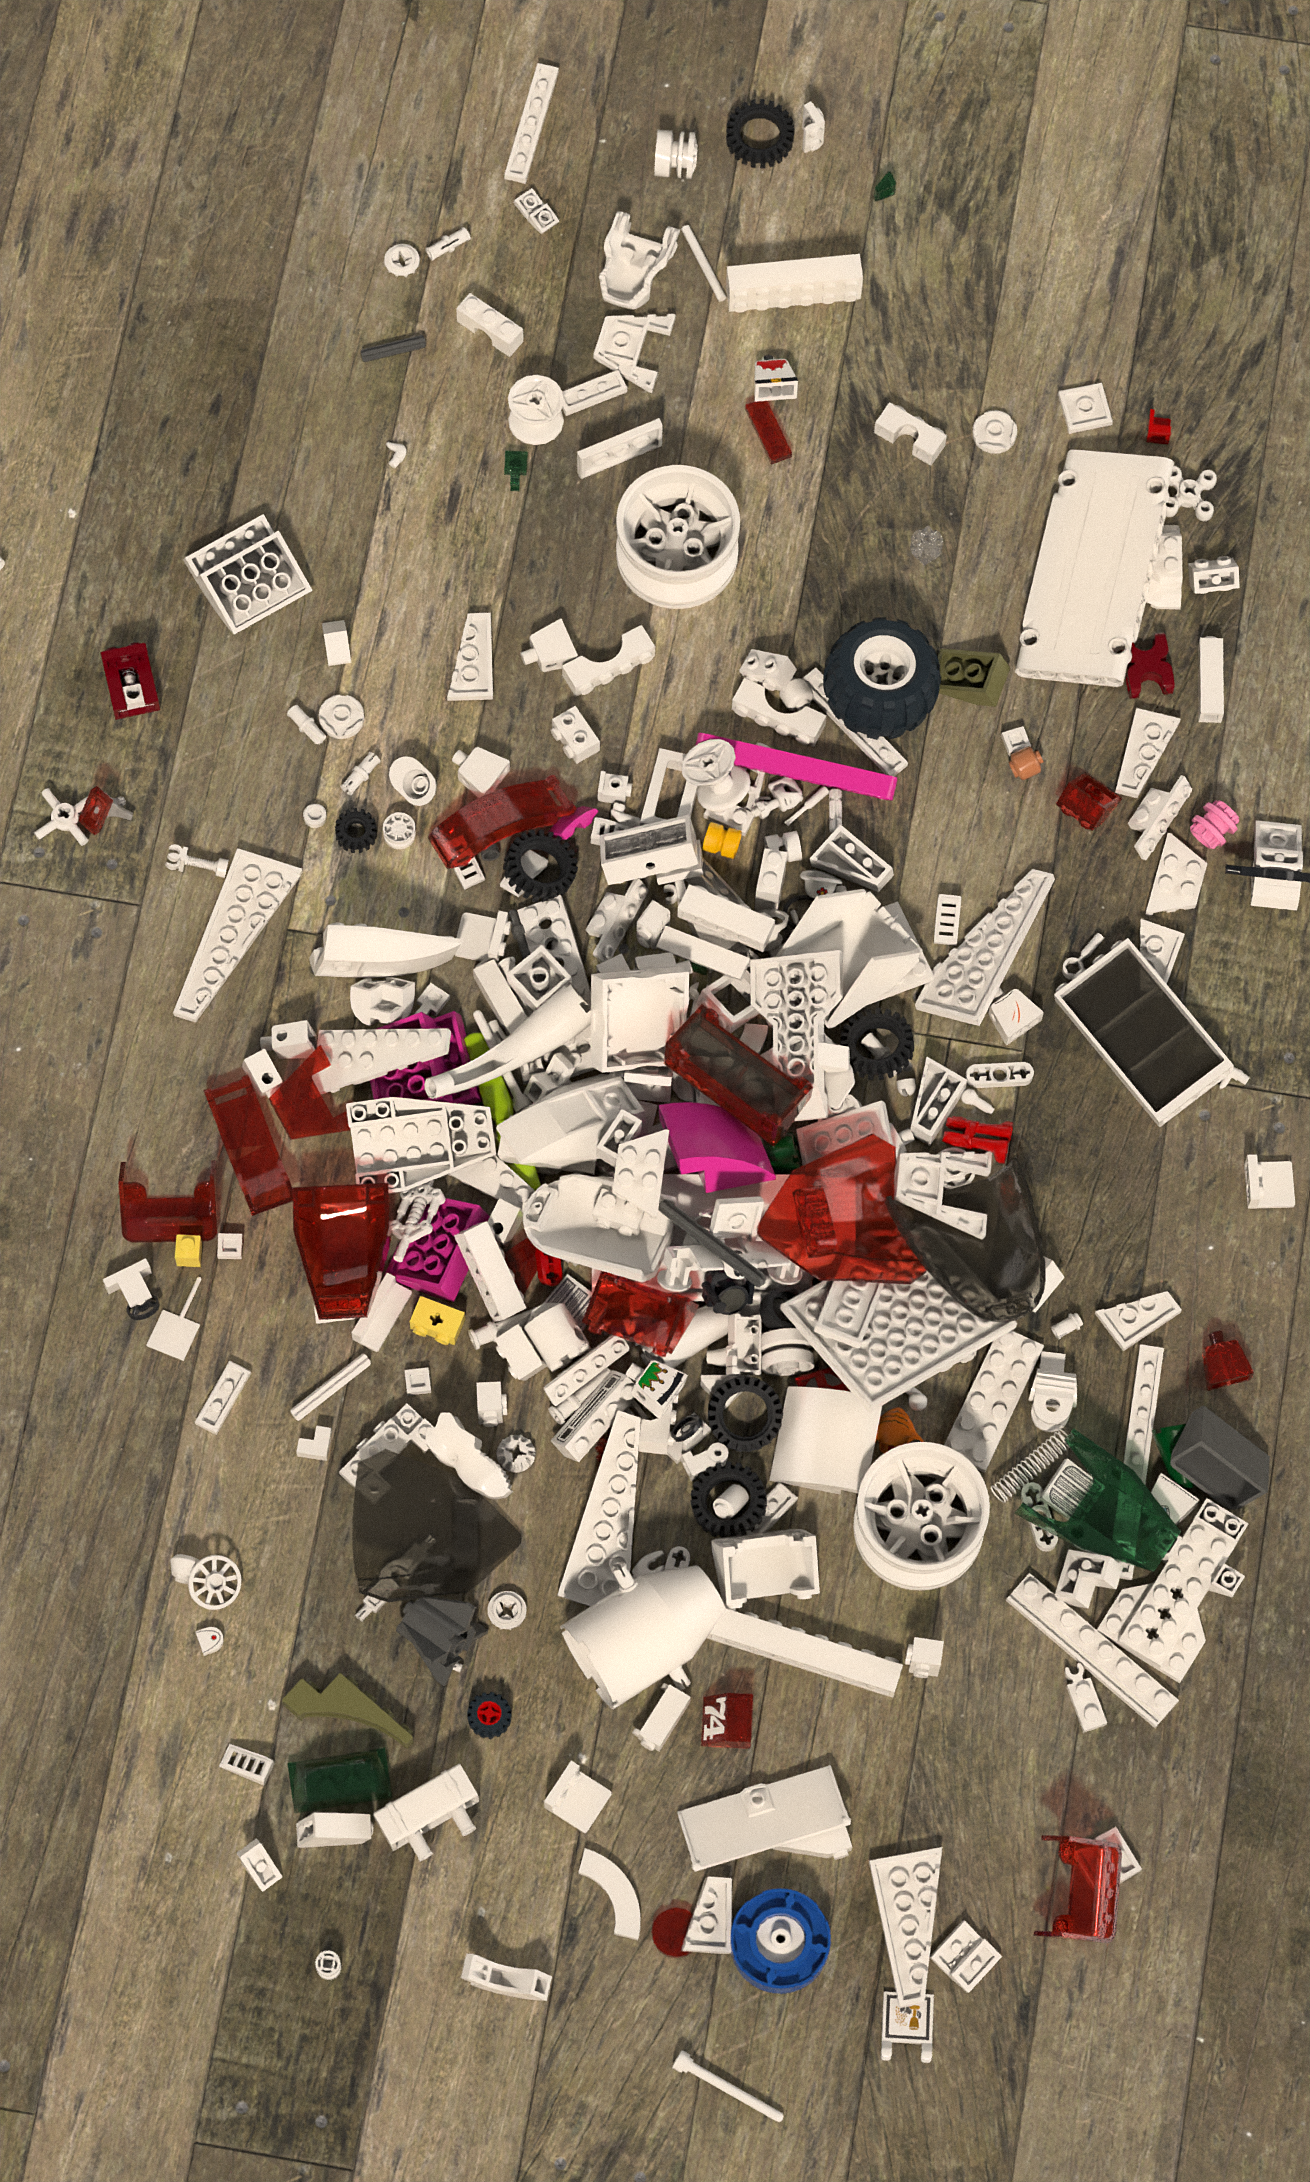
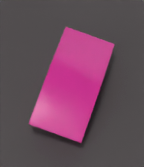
(566, 825)

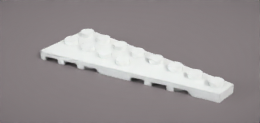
(244, 907)

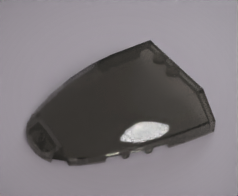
(992, 1276)

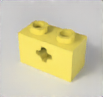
(429, 1312)

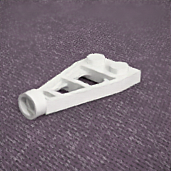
(739, 817)

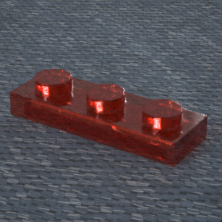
(768, 431)

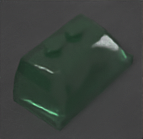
(339, 1780)

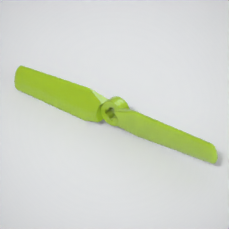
(496, 1096)

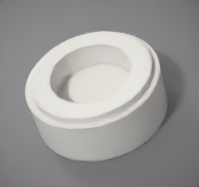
(315, 815)

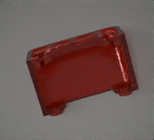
(639, 1313)

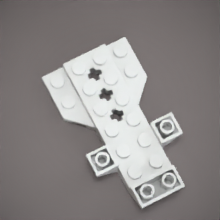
(801, 1050)
(1192, 1568)

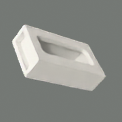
(674, 761)

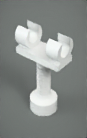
(182, 859)

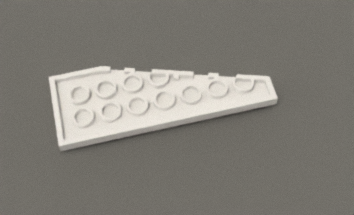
(975, 970)

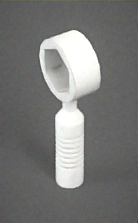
(1085, 953)

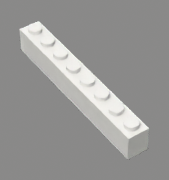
(807, 1651)

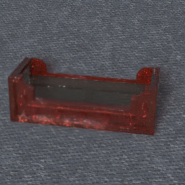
(736, 1076)

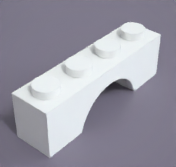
(584, 674)
(802, 725)

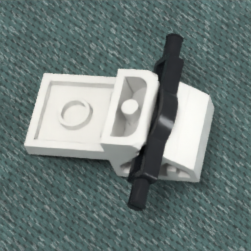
(1276, 866)

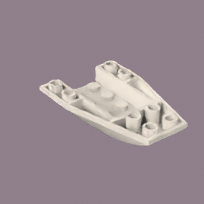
(379, 952)
(570, 1120)
(416, 1140)

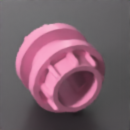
(1214, 824)

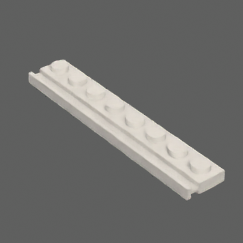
(1092, 1650)

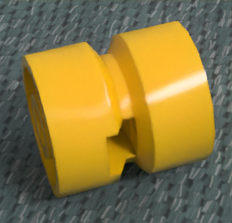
(722, 840)

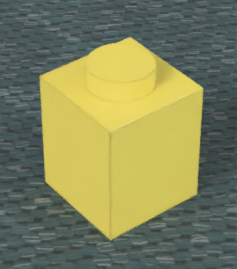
(188, 1250)

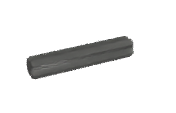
(393, 348)

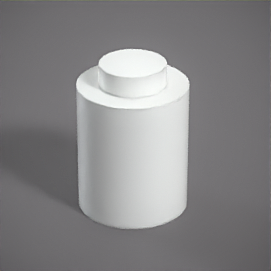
(730, 1502)

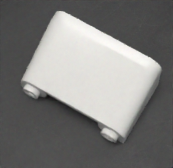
(766, 1565)

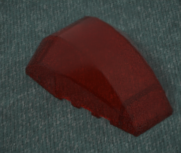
(342, 1245)

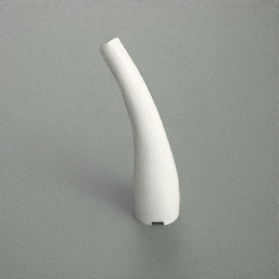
(543, 1031)
(703, 1331)

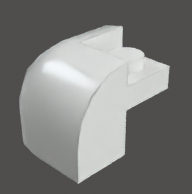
(382, 1000)

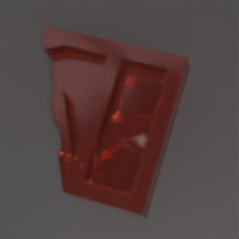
(522, 1262)

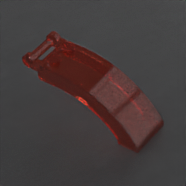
(497, 817)
(250, 1147)

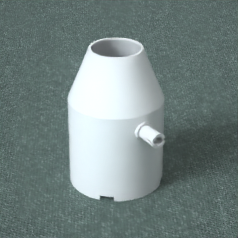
(644, 1630)

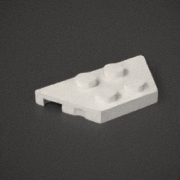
(1177, 878)
(641, 1171)

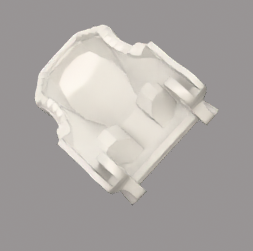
(633, 263)
(463, 1451)

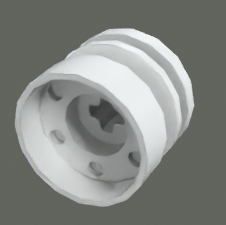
(675, 154)

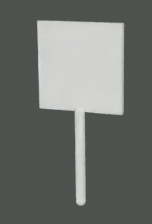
(173, 1332)

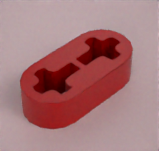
(548, 1264)

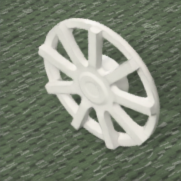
(214, 1582)

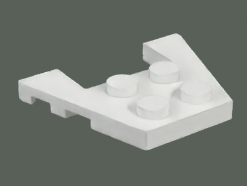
(622, 343)

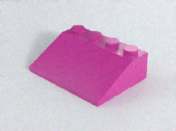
(435, 1260)

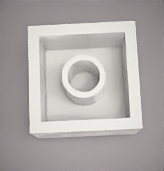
(537, 977)

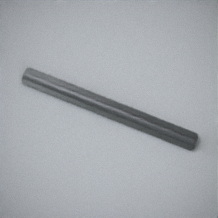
(712, 1243)

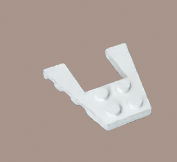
(921, 1184)

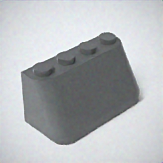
(1220, 1460)

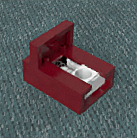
(126, 663)

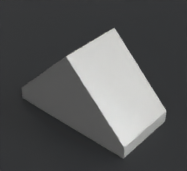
(336, 642)

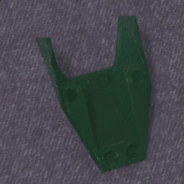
(1116, 1513)

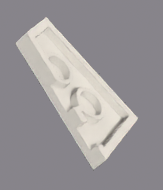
(1137, 1319)
(711, 1919)

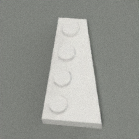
(473, 668)
(1145, 745)
(496, 1180)

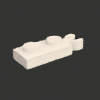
(1085, 1700)

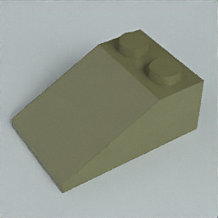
(972, 676)

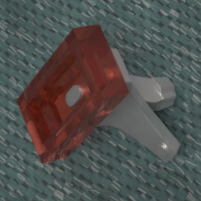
(101, 806)

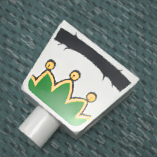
(656, 1386)

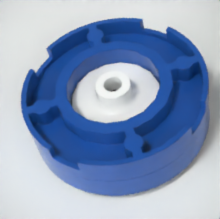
(776, 1965)

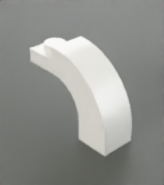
(506, 1980)

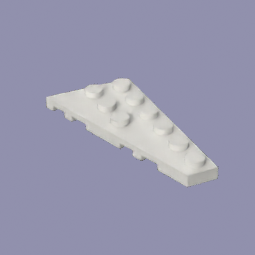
(372, 1053)
(906, 1904)

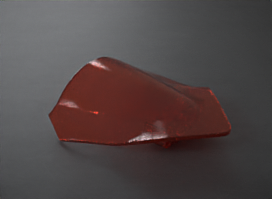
(836, 1219)

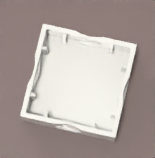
(636, 1016)

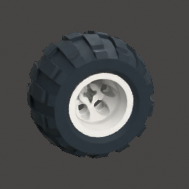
(876, 701)

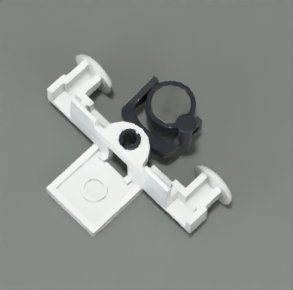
(723, 1287)

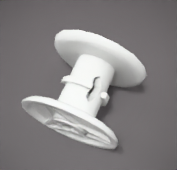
(535, 409)
(713, 771)

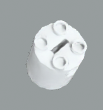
(556, 1335)

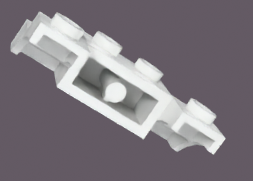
(393, 1435)

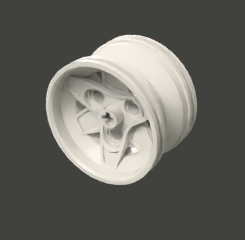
(667, 583)
(921, 1516)

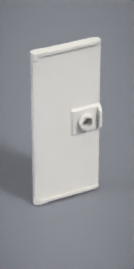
(763, 1818)

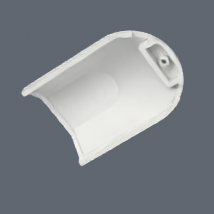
(562, 1226)

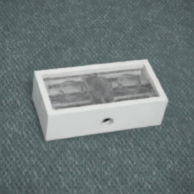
(648, 850)

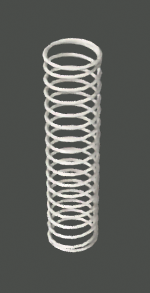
(1030, 1467)

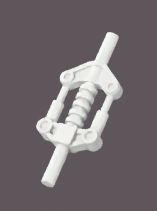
(414, 1229)

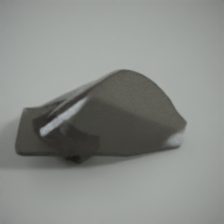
(422, 1531)

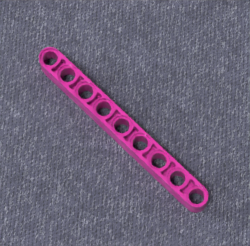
(809, 769)

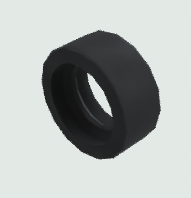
(766, 1307)

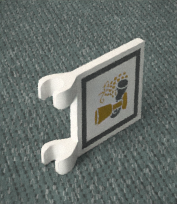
(907, 2025)

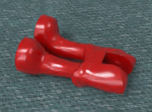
(969, 1141)

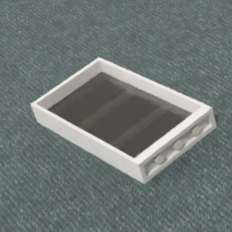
(1143, 1032)

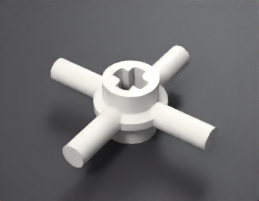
(59, 821)

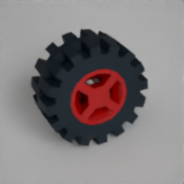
(492, 1707)

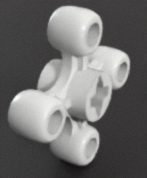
(1189, 494)

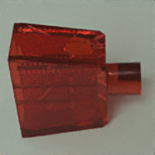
(1224, 1362)

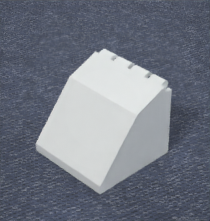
(870, 944)

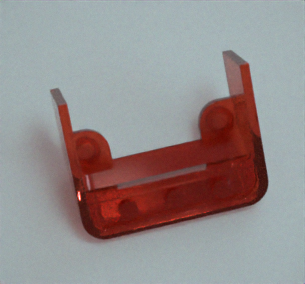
(164, 1218)
(1092, 1890)

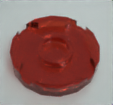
(670, 1931)

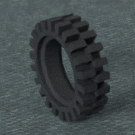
(763, 111)
(532, 887)
(882, 1021)
(755, 1441)
(723, 1474)

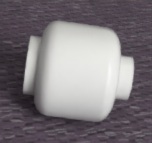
(796, 695)

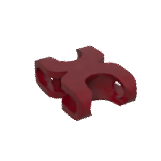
(1150, 666)

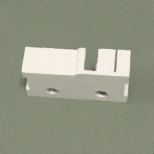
(744, 1345)

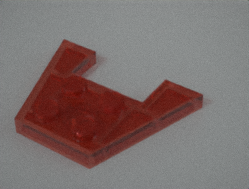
(301, 1104)

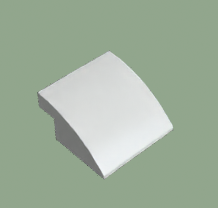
(248, 574)
(824, 1440)

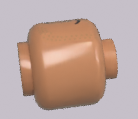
(1025, 763)

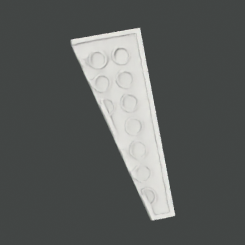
(607, 1519)

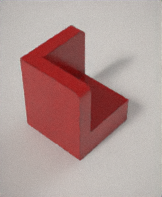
(1158, 429)

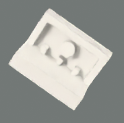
(650, 1083)

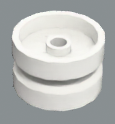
(785, 1352)

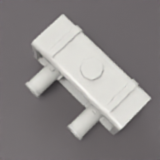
(426, 1808)

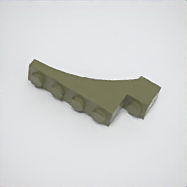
(345, 1701)

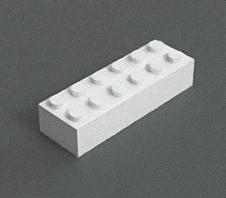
(794, 283)

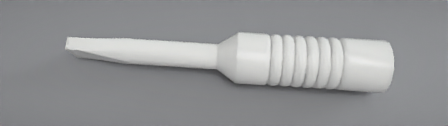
(811, 802)

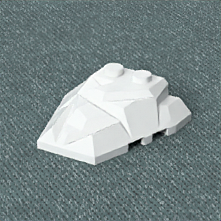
(1167, 572)

